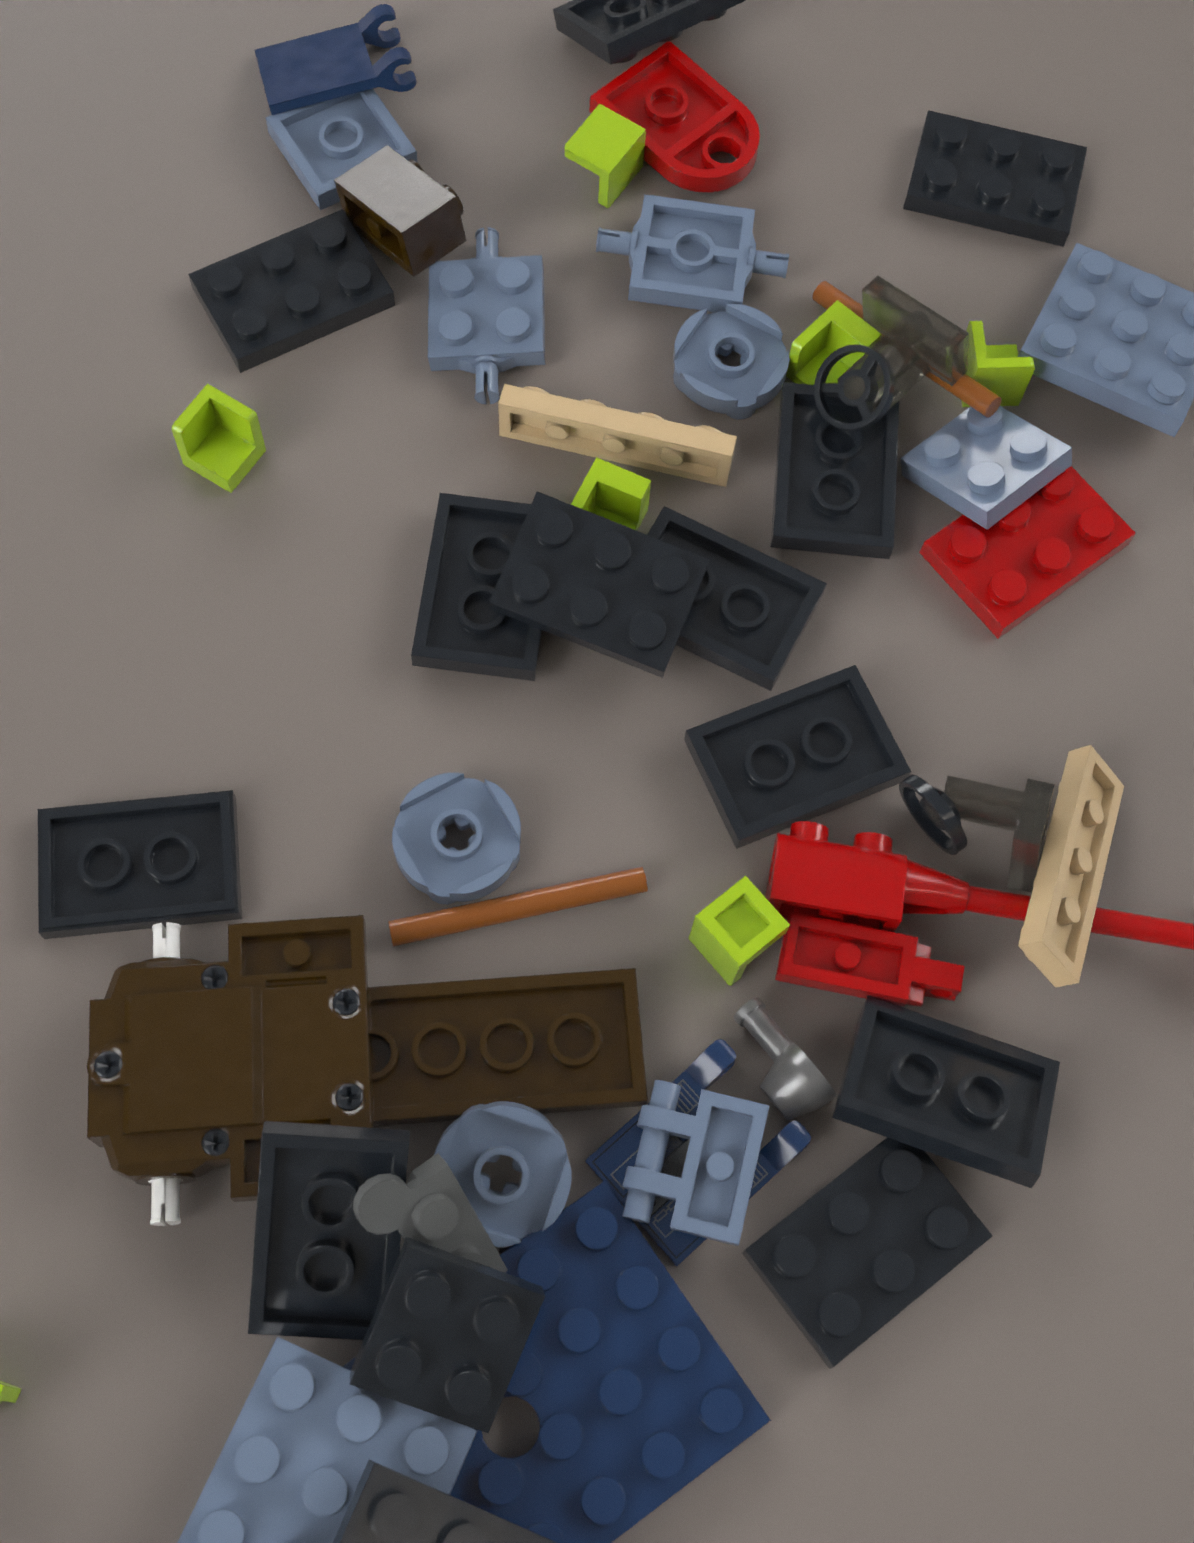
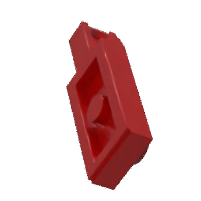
(863, 962)

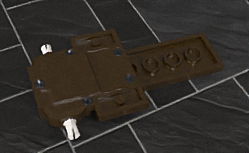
(291, 1033)

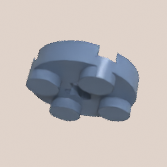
(723, 387)
(451, 873)
(536, 1152)

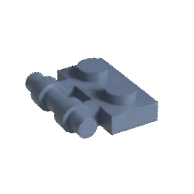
(717, 1166)

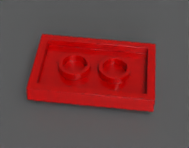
(1029, 552)

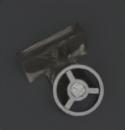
(910, 347)
(989, 805)

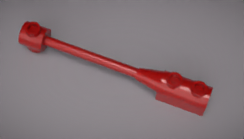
(875, 887)

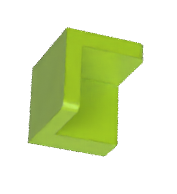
(610, 149)
(829, 332)
(997, 367)
(219, 438)
(614, 494)
(736, 929)

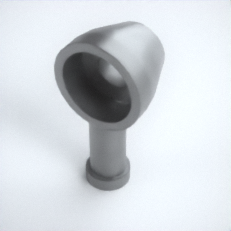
(793, 1080)

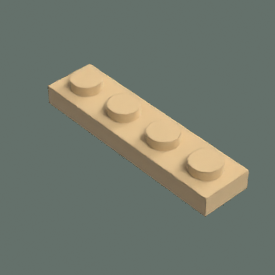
(616, 434)
(1072, 867)

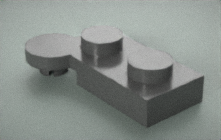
(427, 1210)

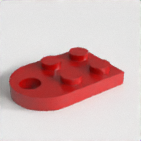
(684, 120)

